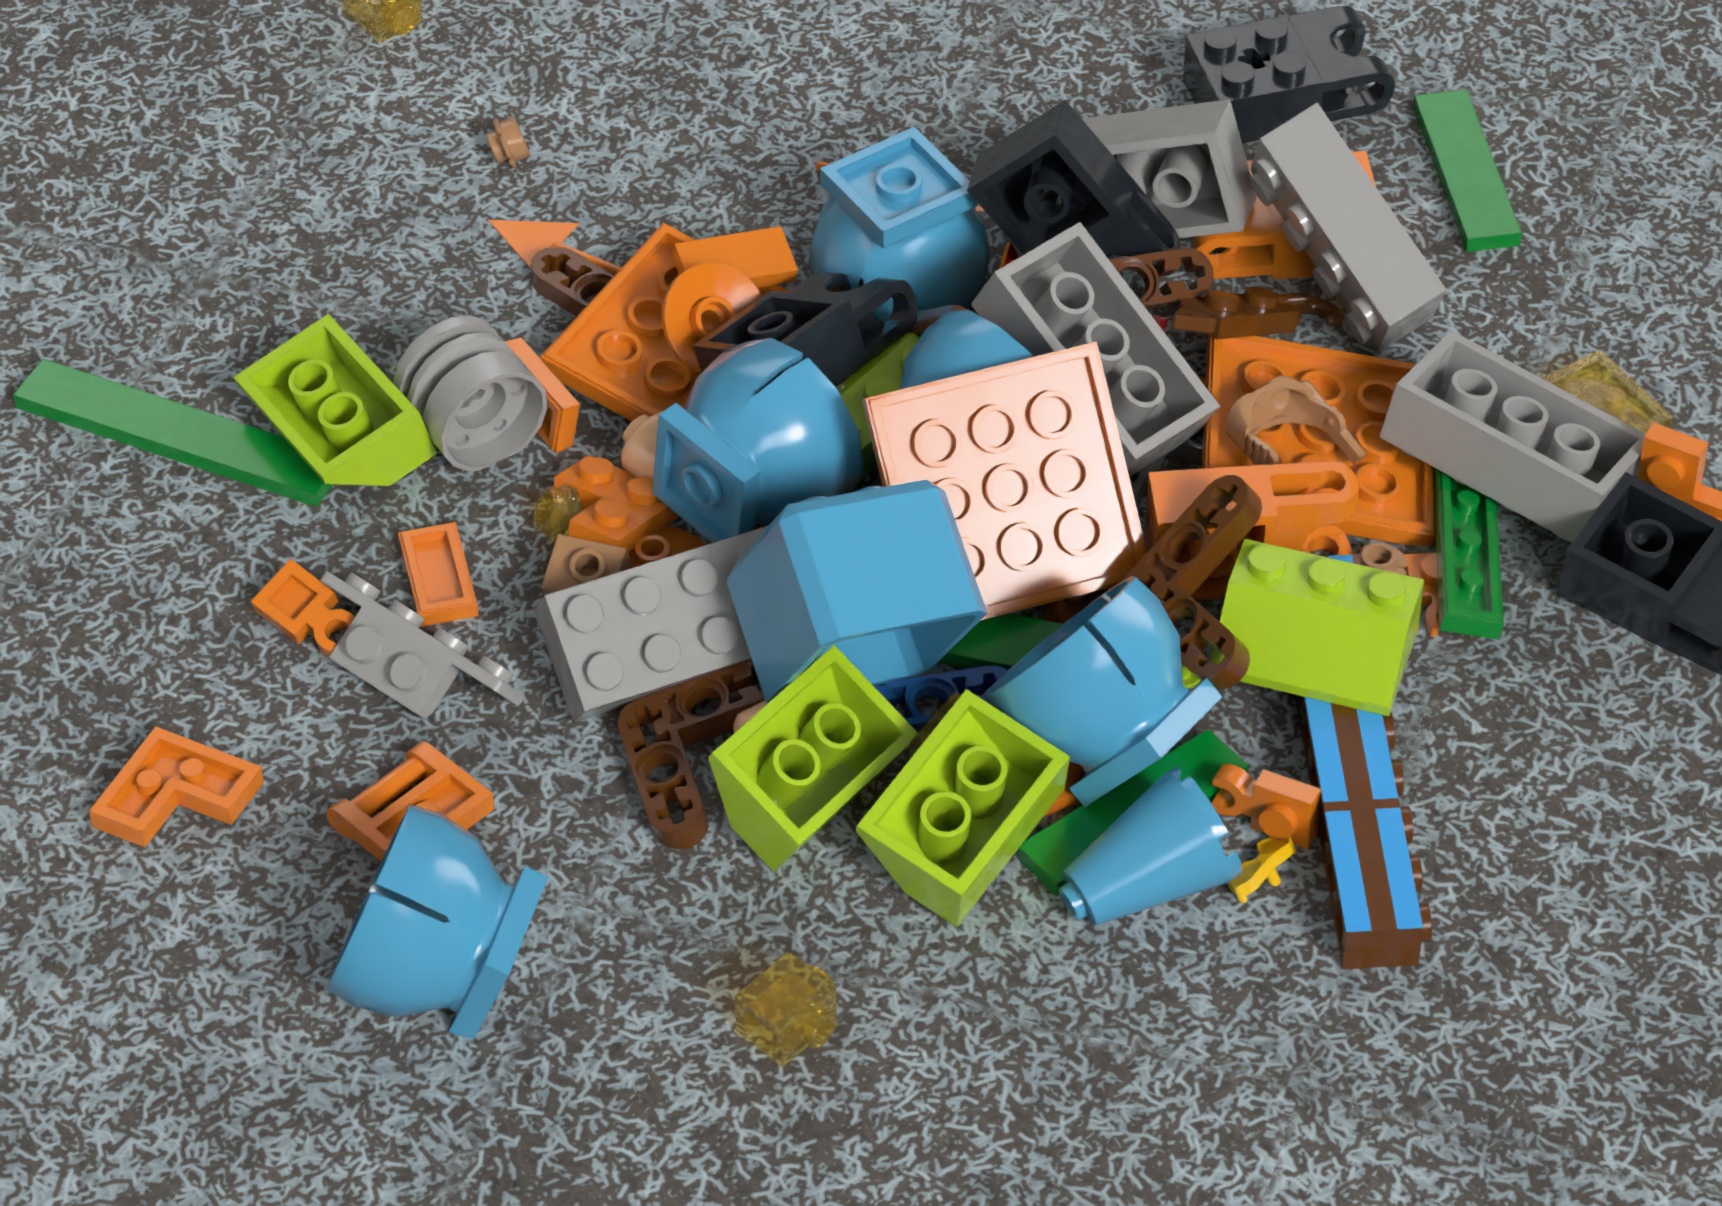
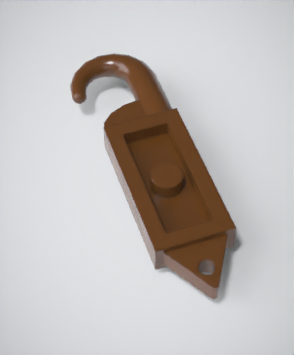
(1251, 313)

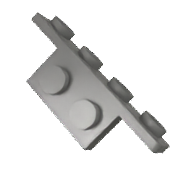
(402, 659)

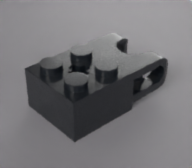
(1286, 66)
(1061, 176)
(822, 321)
(1651, 570)

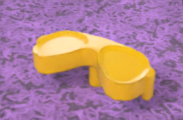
(1254, 872)

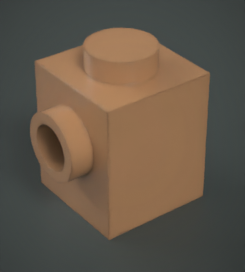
(581, 561)

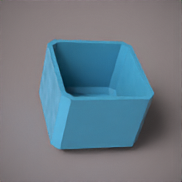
(861, 573)

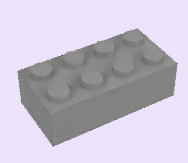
(1185, 163)
(1345, 229)
(1075, 296)
(1510, 435)
(645, 627)

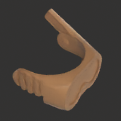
(1286, 402)

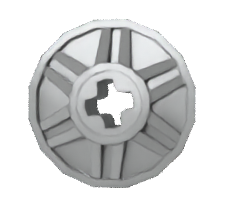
(471, 392)

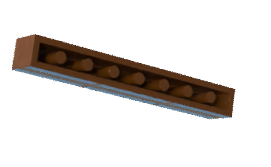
(1364, 834)

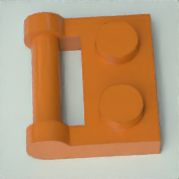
(444, 790)

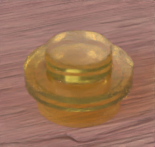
(555, 510)

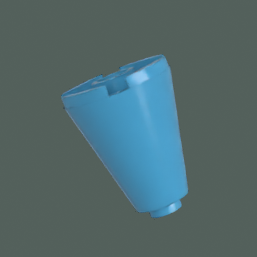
(1151, 854)

